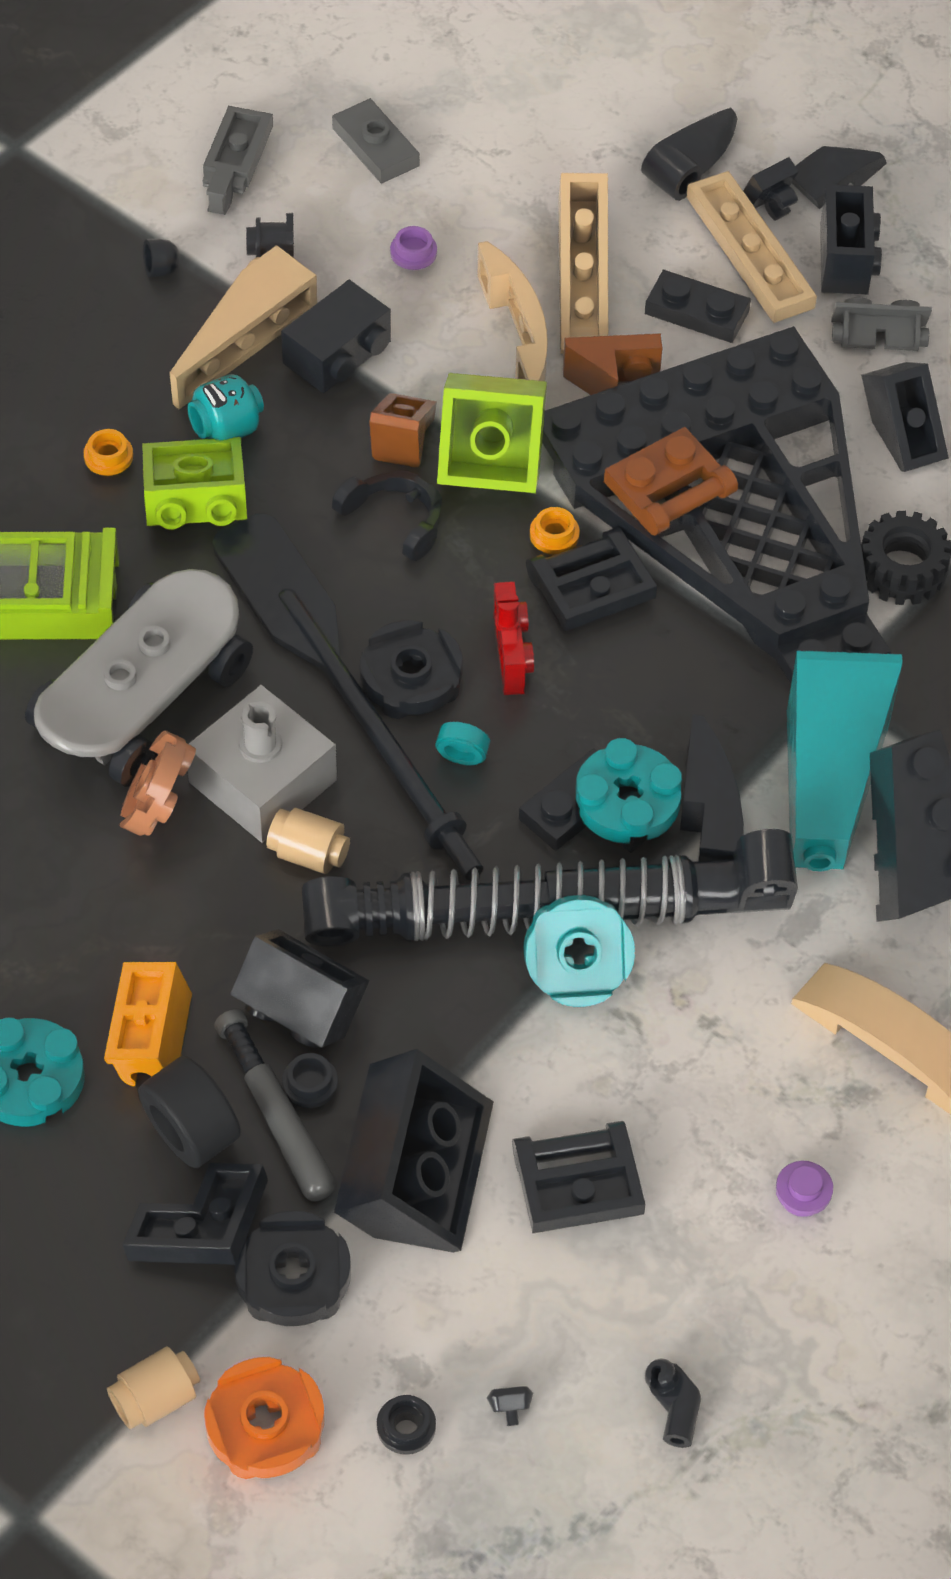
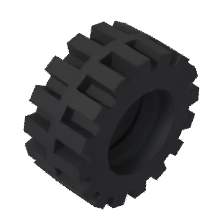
(908, 535)

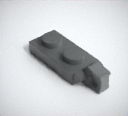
(234, 155)

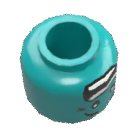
(225, 408)

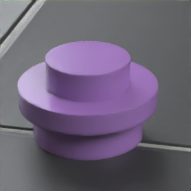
(413, 248)
(804, 1188)

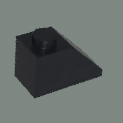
(906, 414)

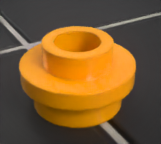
(108, 452)
(556, 521)

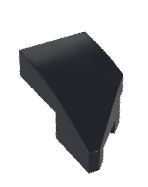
(835, 167)

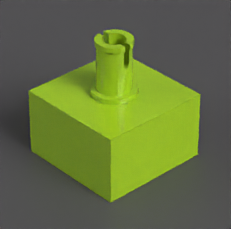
(491, 432)

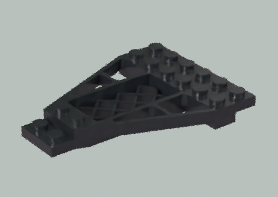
(736, 409)

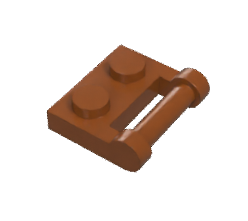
(663, 470)

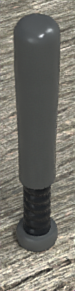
(285, 1124)

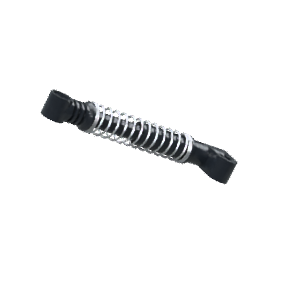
(754, 880)

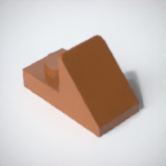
(603, 361)
(400, 428)

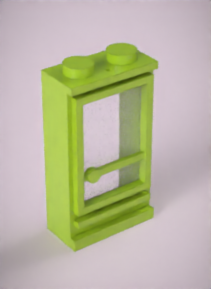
(57, 584)

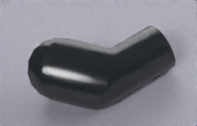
(678, 1397)

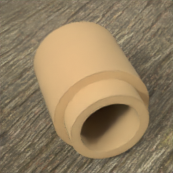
(308, 840)
(154, 1387)

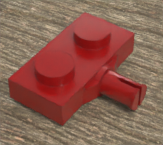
(510, 621)

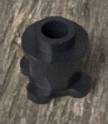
(269, 234)

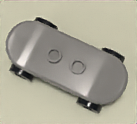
(140, 669)

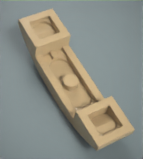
(507, 286)
(884, 1022)

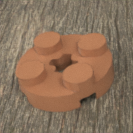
(150, 791)

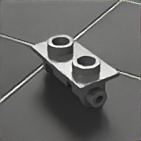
(863, 319)

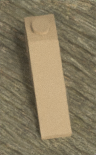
(583, 255)
(248, 317)

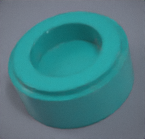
(462, 743)

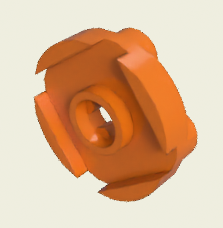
(260, 1451)

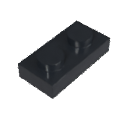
(697, 306)

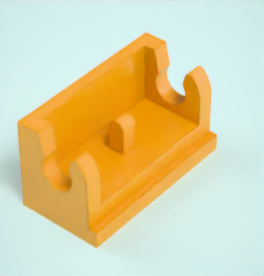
(148, 1019)

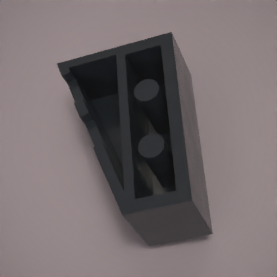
(912, 824)

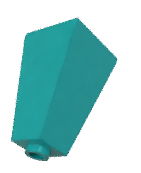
(834, 721)

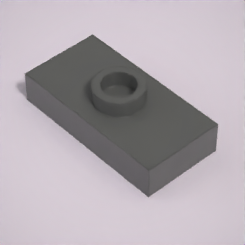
(375, 140)

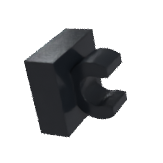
(773, 188)

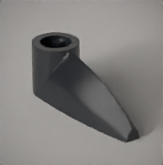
(689, 153)

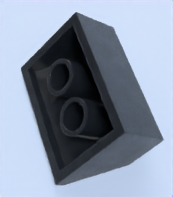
(414, 1154)

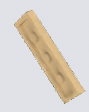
(751, 246)

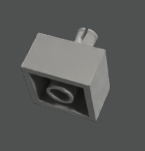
(261, 761)

